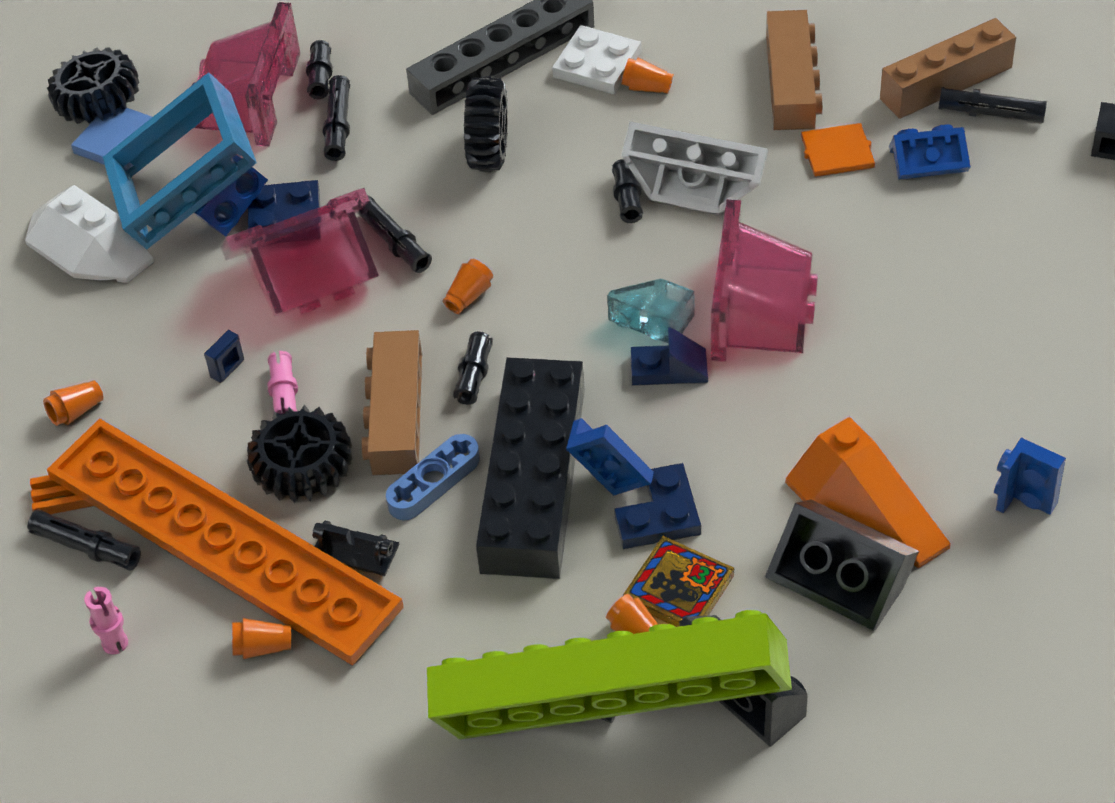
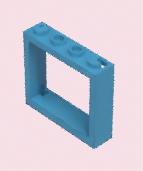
(195, 184)

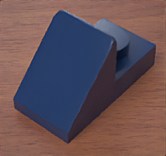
(674, 363)

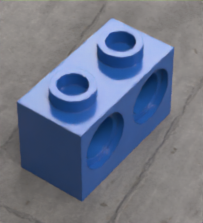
(229, 205)

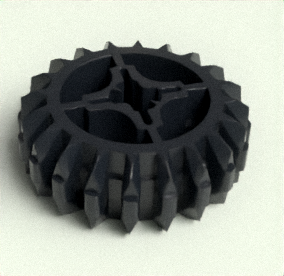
(93, 85)
(485, 123)
(299, 453)

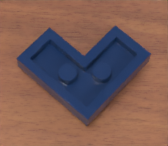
(668, 514)

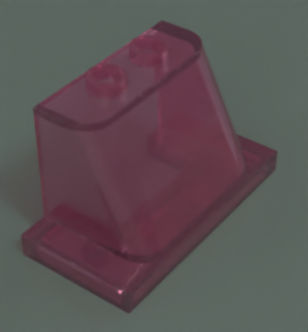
(250, 68)
(308, 255)
(759, 290)

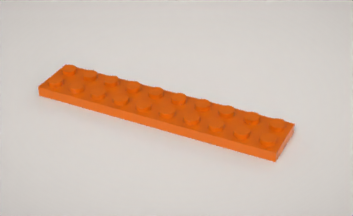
(227, 541)

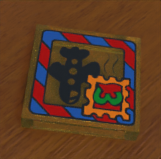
(679, 582)

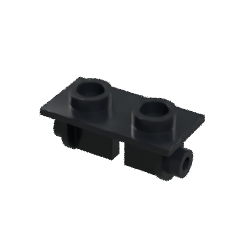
(356, 548)

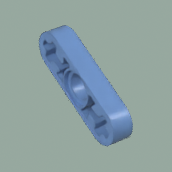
(427, 492)

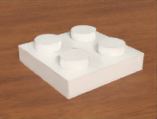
(596, 59)

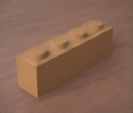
(948, 64)
(791, 70)
(394, 402)

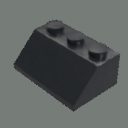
(841, 563)
(767, 714)

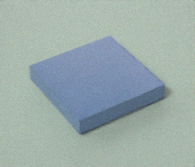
(105, 135)

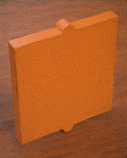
(837, 149)

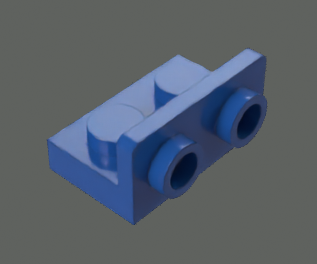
(930, 152)
(608, 458)
(1030, 476)

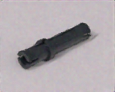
(992, 105)
(336, 126)
(400, 242)
(97, 544)

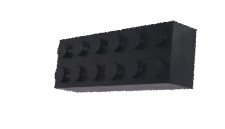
(530, 469)

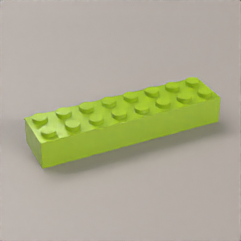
(609, 676)

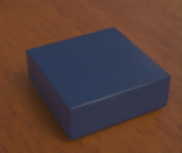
(224, 356)

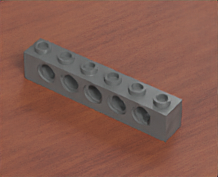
(496, 50)

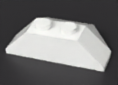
(691, 168)
(85, 239)

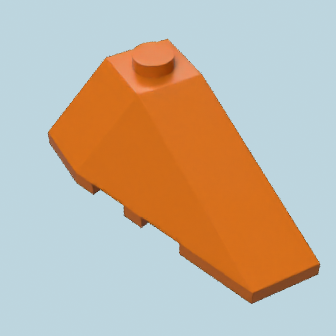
(856, 479)

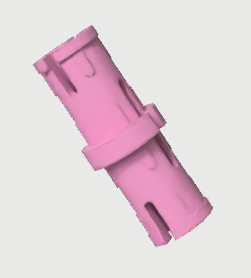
(282, 385)
(106, 620)

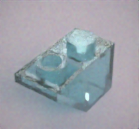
(652, 308)

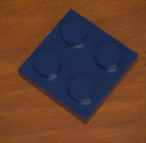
(283, 202)

